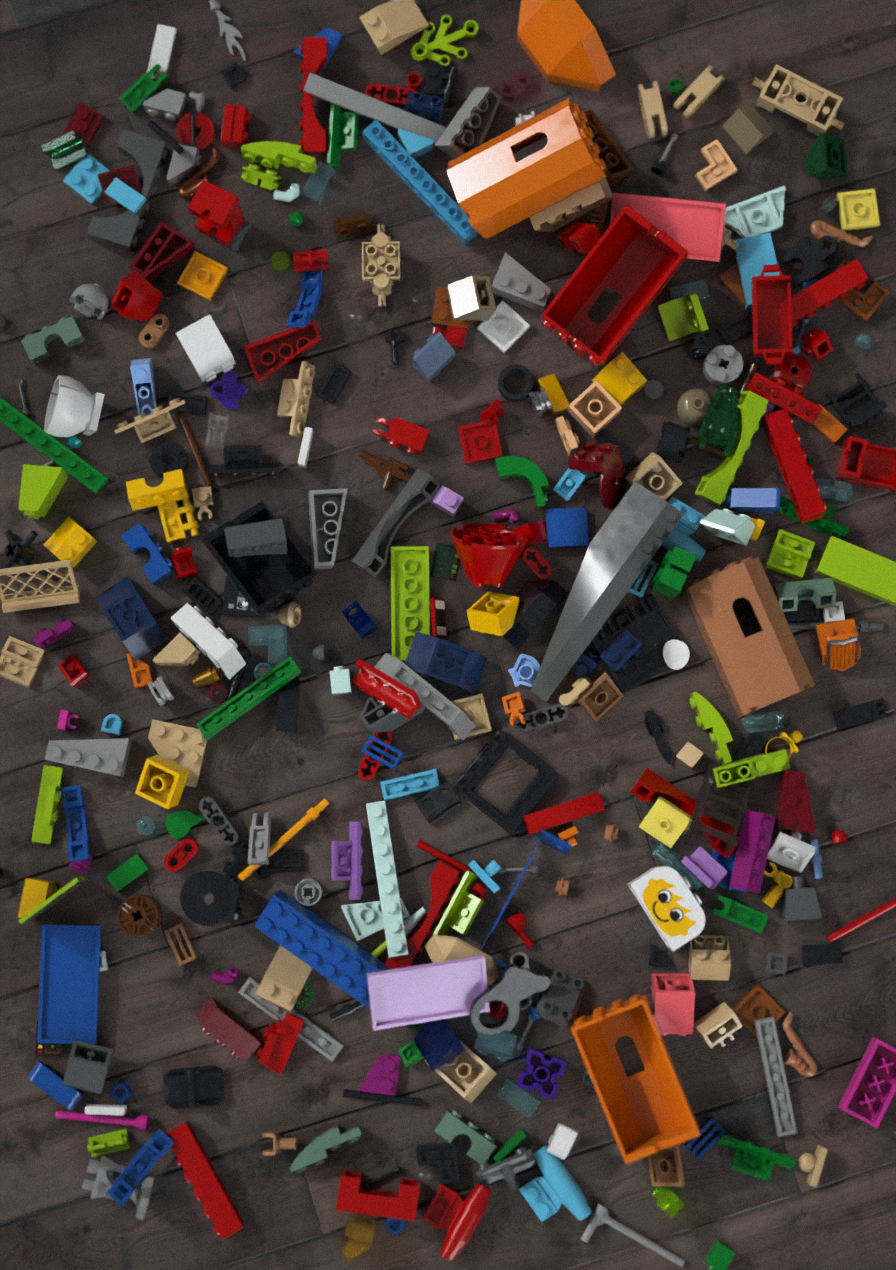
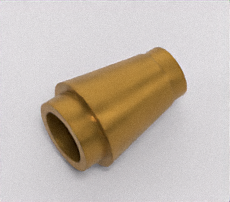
(208, 676)

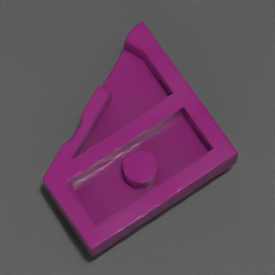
(382, 1076)

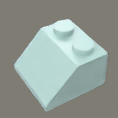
(729, 526)

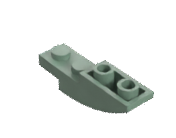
(317, 1151)

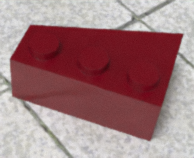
(161, 252)
(793, 804)
(227, 1030)

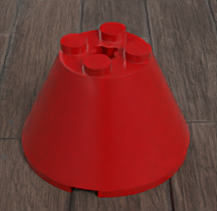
(488, 551)

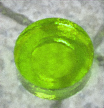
(280, 261)

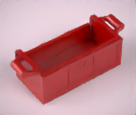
(771, 315)

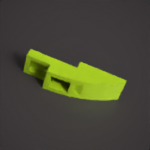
(273, 153)
(710, 718)
(751, 767)

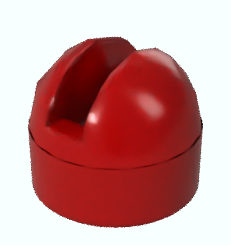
(411, 78)
(838, 837)
(478, 890)

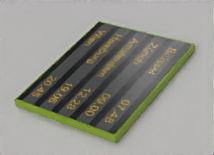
(51, 901)

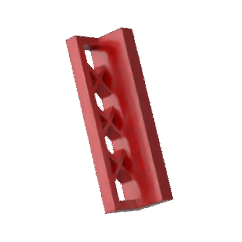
(386, 689)

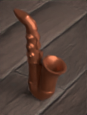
(189, 187)

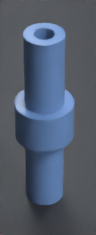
(816, 860)

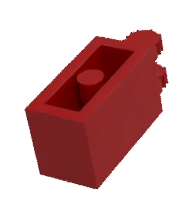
(403, 434)

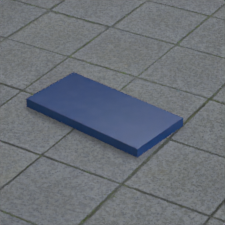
(69, 983)

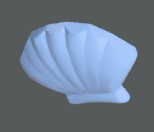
(524, 670)

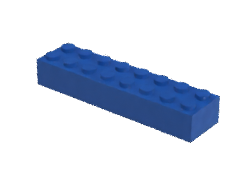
(319, 945)

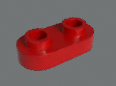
(181, 855)

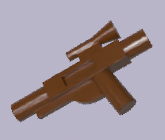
(386, 470)

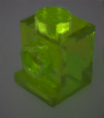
(668, 1201)

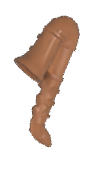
(821, 228)
(801, 1060)

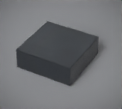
(234, 75)

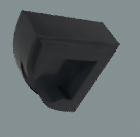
(657, 957)

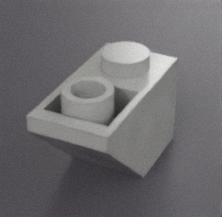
(167, 104)

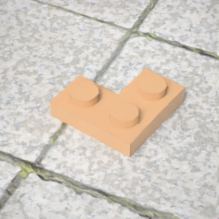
(719, 166)
(569, 439)

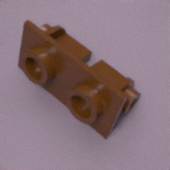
(344, 226)

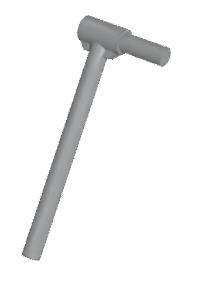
(601, 1216)

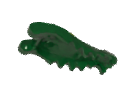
(721, 424)

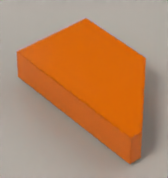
(140, 672)

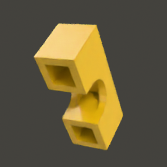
(171, 489)

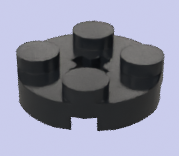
(160, 453)

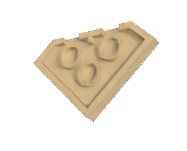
(180, 745)

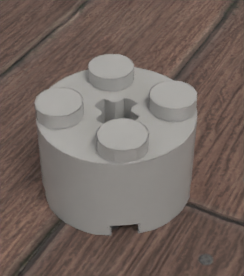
(723, 355)

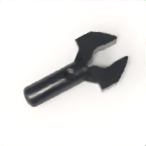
(395, 344)

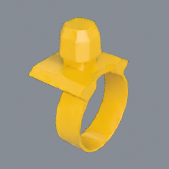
(794, 737)

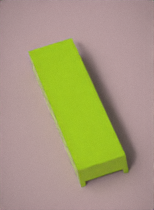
(859, 570)

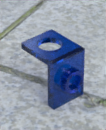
(359, 620)

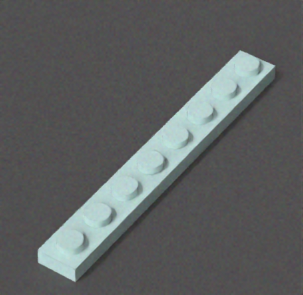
(387, 879)

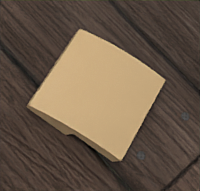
(20, 661)

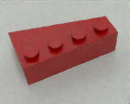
(280, 349)

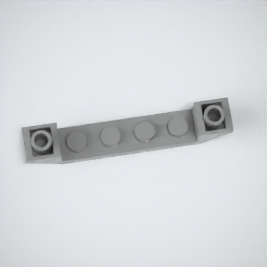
(428, 695)

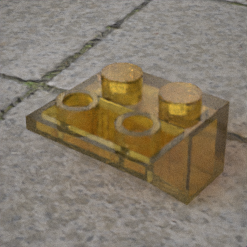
(360, 1236)

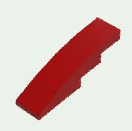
(563, 812)

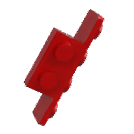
(786, 396)

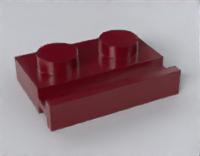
(85, 123)
(126, 175)

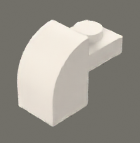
(561, 1141)

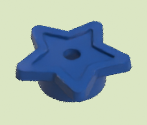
(115, 1093)

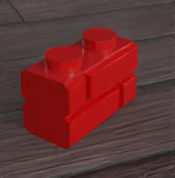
(235, 125)

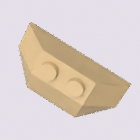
(450, 948)

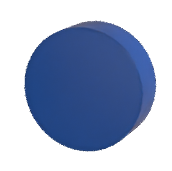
(394, 1225)

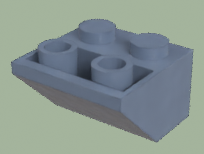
(433, 356)

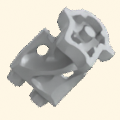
(106, 1173)

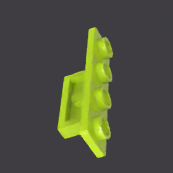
(47, 803)
(461, 908)

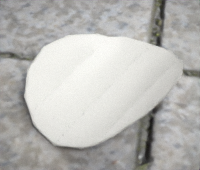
(676, 654)

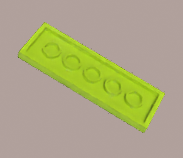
(409, 597)

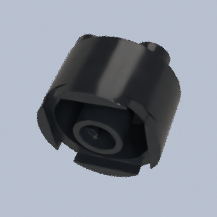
(674, 441)

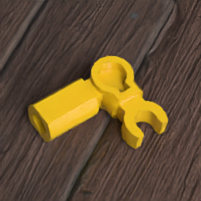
(783, 882)

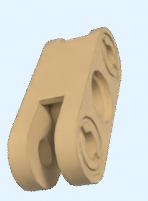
(698, 91)
(652, 110)

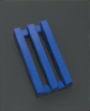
(368, 744)
(716, 1127)

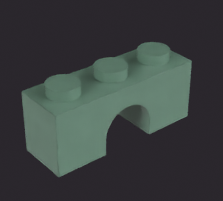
(37, 343)
(819, 591)
(452, 1125)

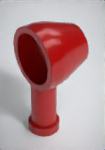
(517, 923)

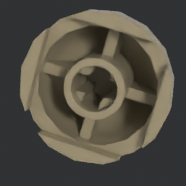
(694, 406)

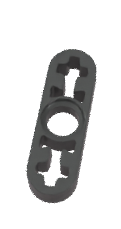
(556, 718)
(231, 828)

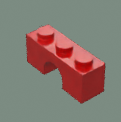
(579, 237)

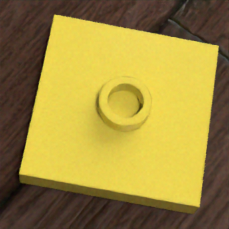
(858, 209)
(665, 822)

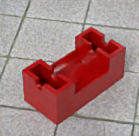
(216, 212)
(867, 464)
(377, 1201)

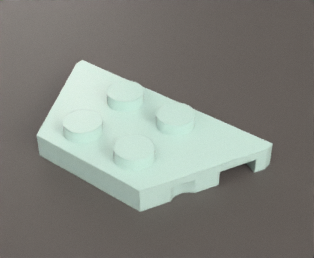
(757, 214)

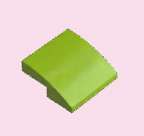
(790, 554)

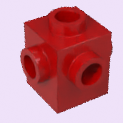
(816, 344)

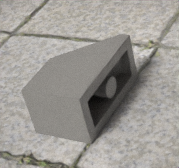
(183, 164)

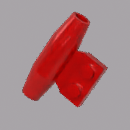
(457, 1216)

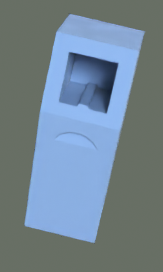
(144, 385)

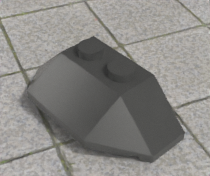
(381, 718)

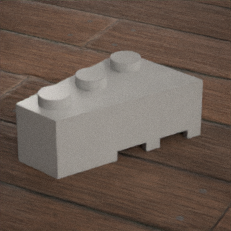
(520, 285)

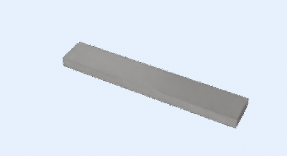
(310, 1032)
(775, 1076)

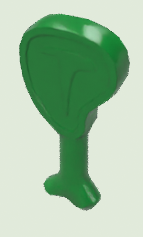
(180, 822)

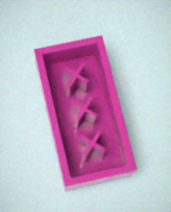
(872, 1084)

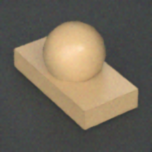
(813, 1164)

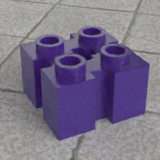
(529, 1078)

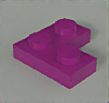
(48, 636)

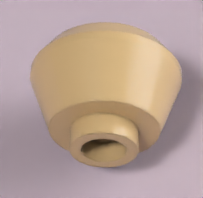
(290, 614)

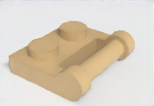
(579, 686)

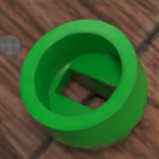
(676, 86)
(296, 218)

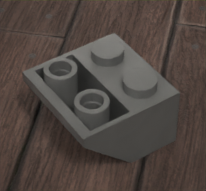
(88, 1066)

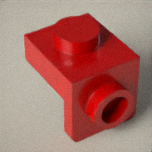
(183, 562)

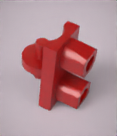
(310, 260)

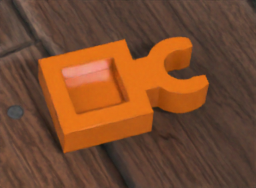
(513, 707)

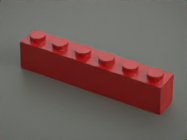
(827, 290)
(793, 466)
(205, 1181)

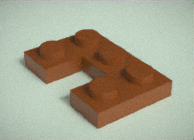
(863, 304)

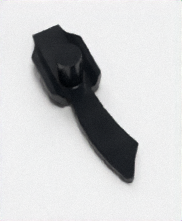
(655, 728)

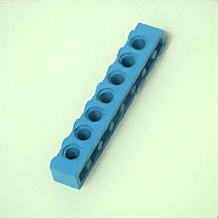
(419, 181)

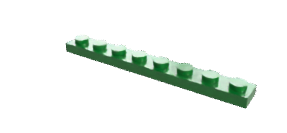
(51, 448)

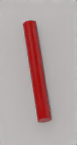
(442, 856)

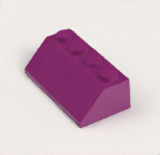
(752, 851)

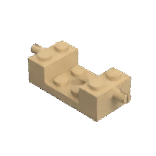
(781, 93)

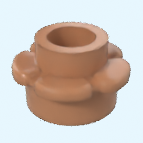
(611, 833)
(562, 886)

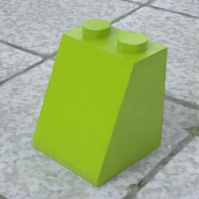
(40, 489)

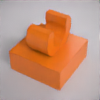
(568, 835)

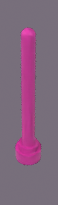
(140, 1123)

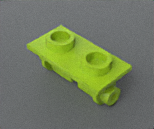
(268, 177)
(108, 1143)

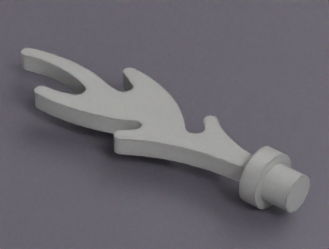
(231, 32)

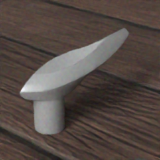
(200, 100)

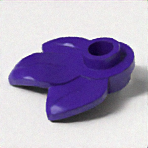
(231, 390)

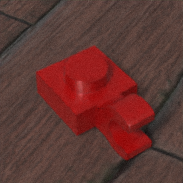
(454, 335)

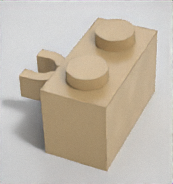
(717, 1025)

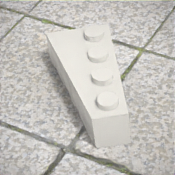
(209, 639)

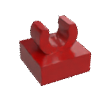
(491, 410)

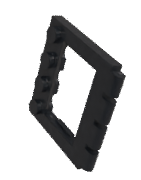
(527, 798)

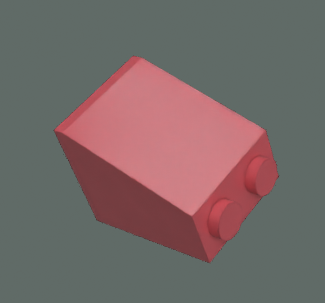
(673, 1003)

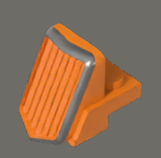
(839, 644)

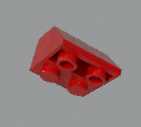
(136, 298)

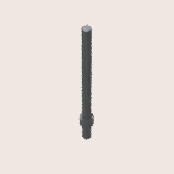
(862, 626)

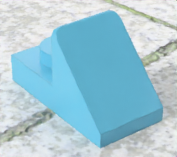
(570, 483)

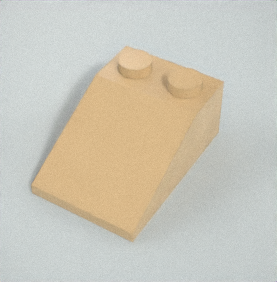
(393, 23)
(284, 980)
(466, 1074)

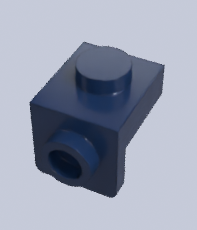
(586, 663)

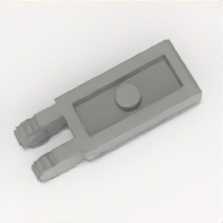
(259, 840)

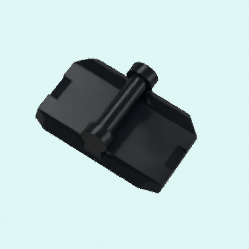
(194, 1087)

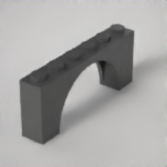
(123, 229)

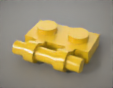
(172, 522)

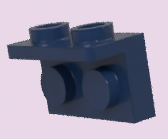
(426, 106)
(621, 650)

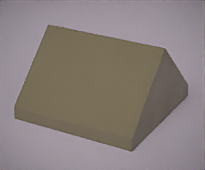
(747, 128)

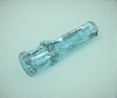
(668, 861)

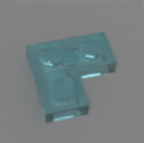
(274, 636)

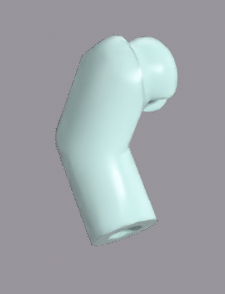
(292, 193)

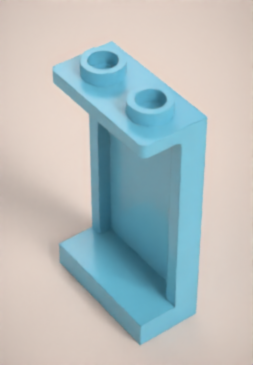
(750, 257)

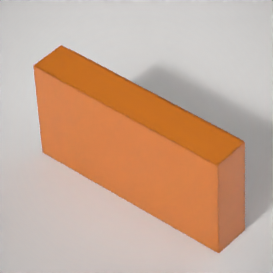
(829, 426)

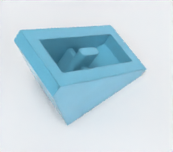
(415, 144)

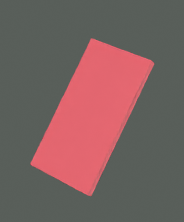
(690, 223)

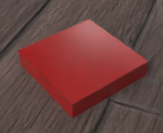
(480, 442)

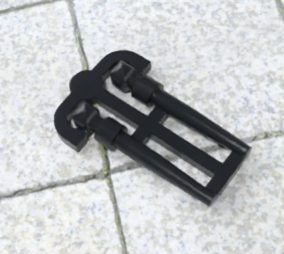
(271, 869)

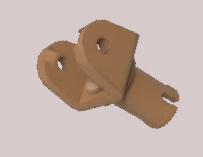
(280, 1143)

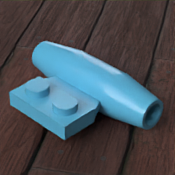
(683, 529)
(554, 1188)

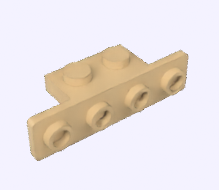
(295, 399)
(154, 424)

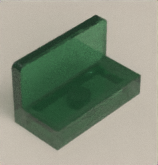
(65, 150)

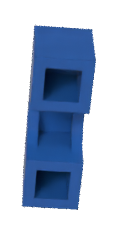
(157, 567)

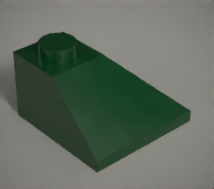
(827, 158)

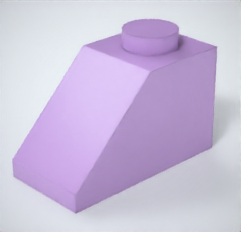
(447, 501)

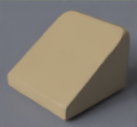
(689, 755)

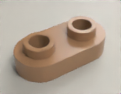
(155, 331)

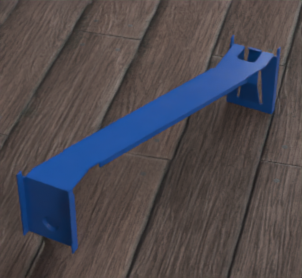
(549, 840)

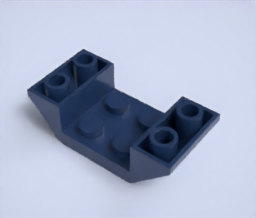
(131, 619)
(446, 662)

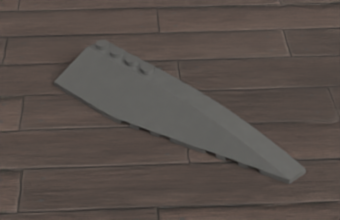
(605, 576)

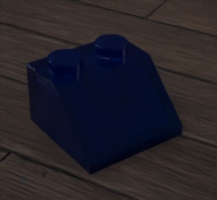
(438, 1043)

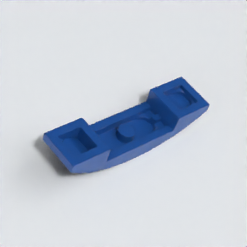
(308, 301)
(76, 823)
(139, 1167)

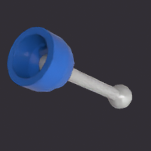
(532, 1015)

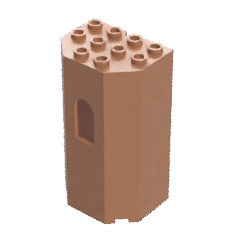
(756, 667)

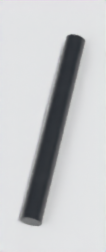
(382, 1097)

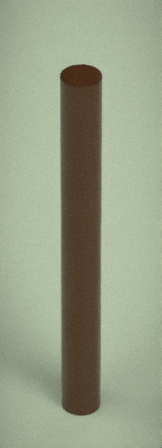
(195, 450)

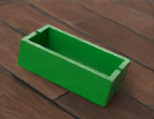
(672, 574)

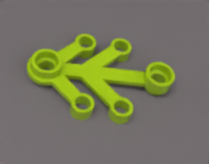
(442, 42)

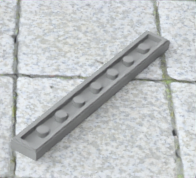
(371, 107)

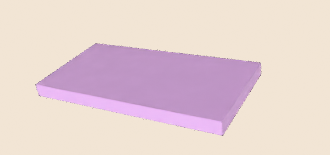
(426, 992)

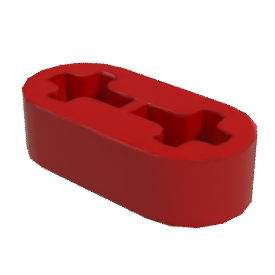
(533, 566)

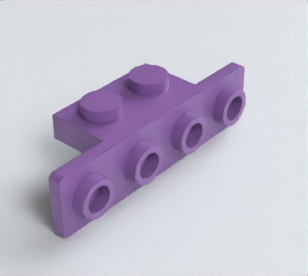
(347, 860)

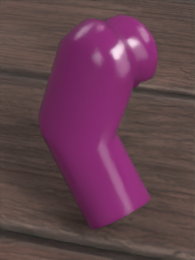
(513, 515)
(227, 977)

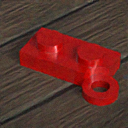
(269, 1035)

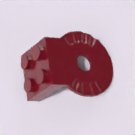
(603, 459)

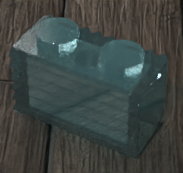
(499, 1044)

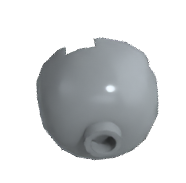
(90, 300)

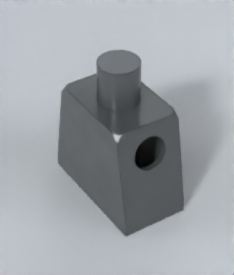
(800, 902)

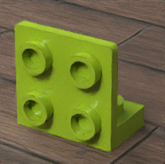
(682, 316)

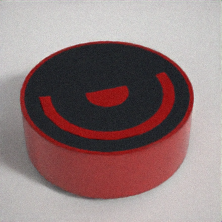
(217, 693)

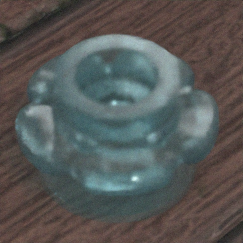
(140, 826)

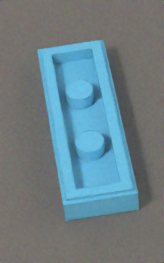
(409, 784)

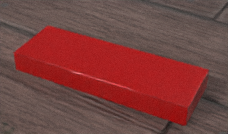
(284, 1043)

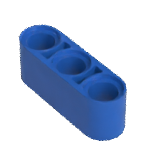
(52, 1083)

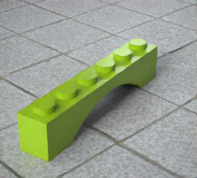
(714, 485)

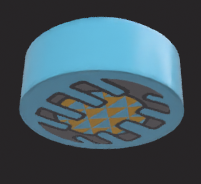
(261, 669)

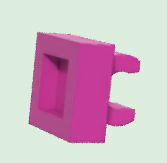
(65, 720)

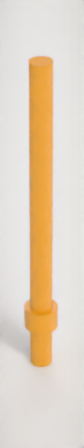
(311, 814)

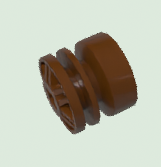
(150, 910)

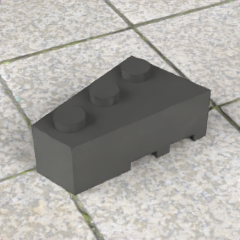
(256, 538)

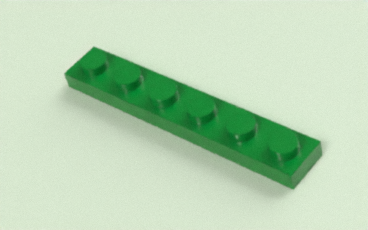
(248, 698)

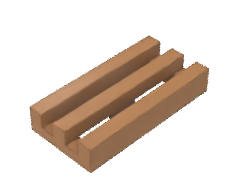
(188, 942)

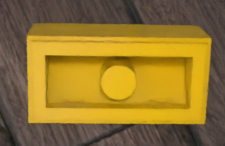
(554, 392)

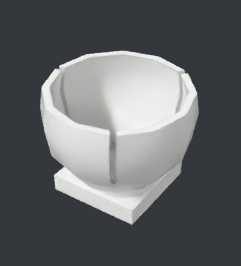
(72, 409)

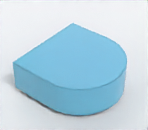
(112, 724)

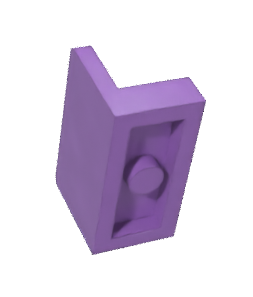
(705, 867)

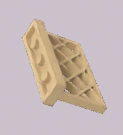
(39, 597)

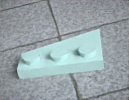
(367, 917)

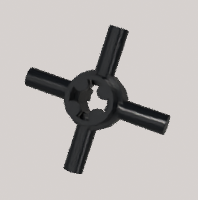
(19, 552)

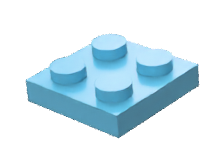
(84, 179)

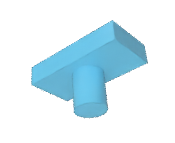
(486, 873)

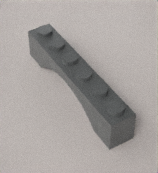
(416, 493)

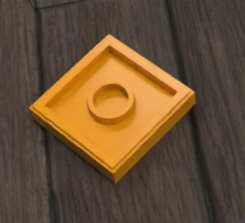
(202, 276)

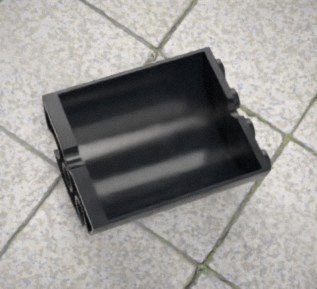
(281, 573)

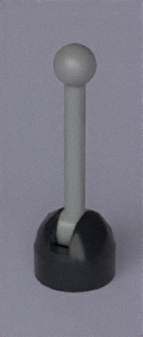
(659, 166)

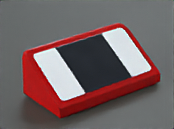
(438, 618)

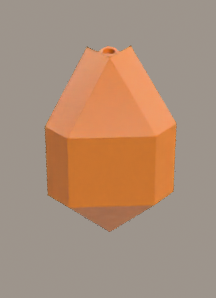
(563, 44)

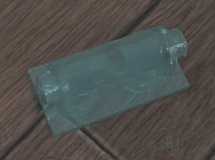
(840, 491)
(759, 723)

